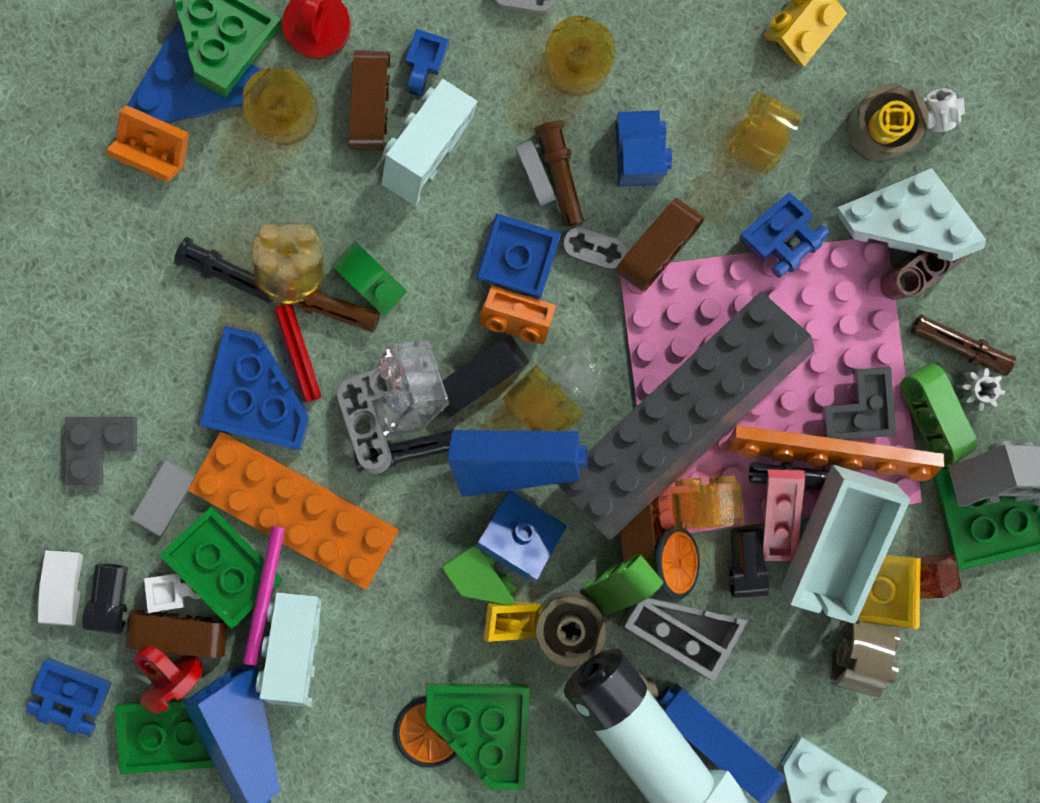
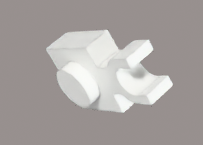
(167, 593)

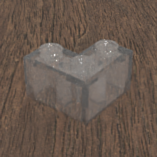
(413, 388)

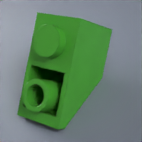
(478, 578)

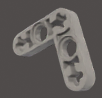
(368, 396)

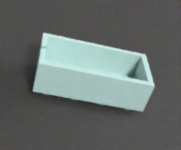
(844, 544)

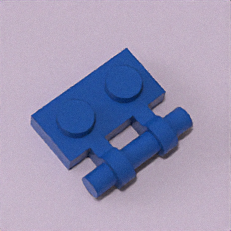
(779, 225)
(71, 688)

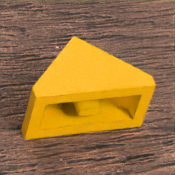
(510, 621)

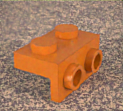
(149, 144)
(517, 315)

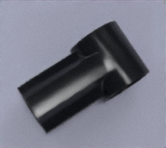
(747, 568)
(106, 604)

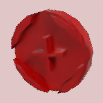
(316, 27)
(167, 678)

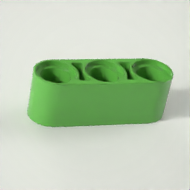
(938, 413)
(623, 585)

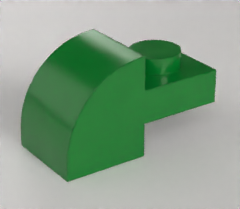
(369, 278)

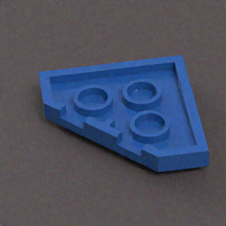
(171, 89)
(253, 394)

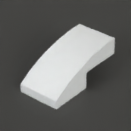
(58, 588)

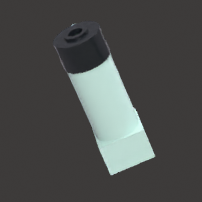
(642, 736)

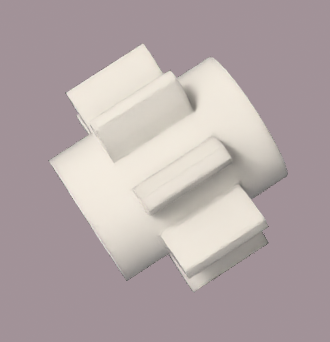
(943, 109)
(972, 387)

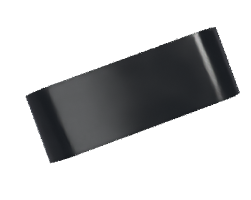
(483, 374)

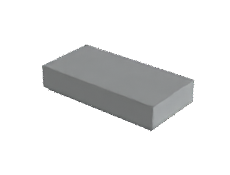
(163, 498)

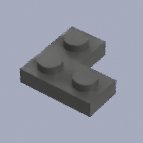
(873, 408)
(87, 440)

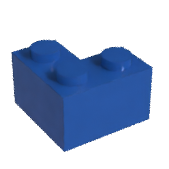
(641, 148)

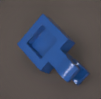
(426, 56)

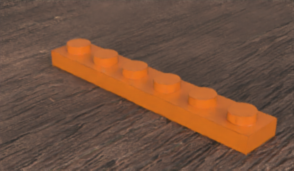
(827, 451)

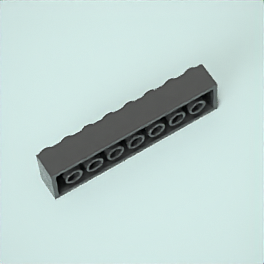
(688, 413)

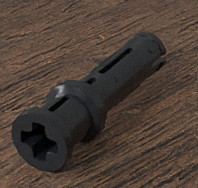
(212, 265)

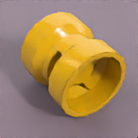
(885, 128)

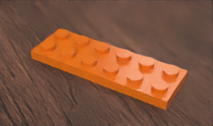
(313, 517)

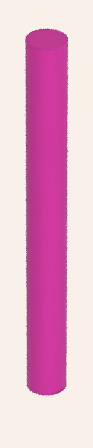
(263, 595)

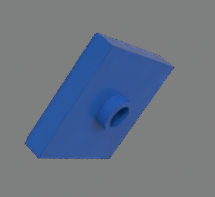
(518, 256)
(521, 536)

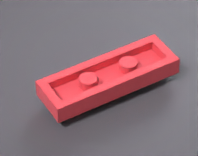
(782, 514)

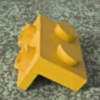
(804, 27)

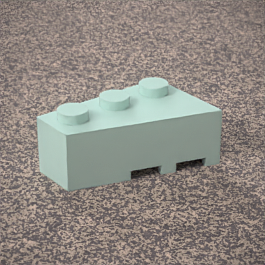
(426, 140)
(290, 650)

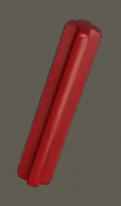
(297, 353)

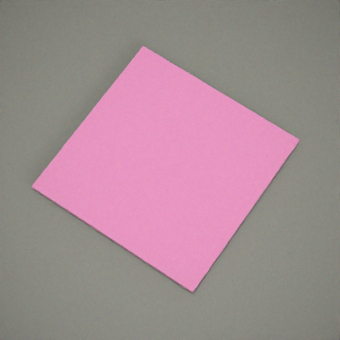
(829, 295)

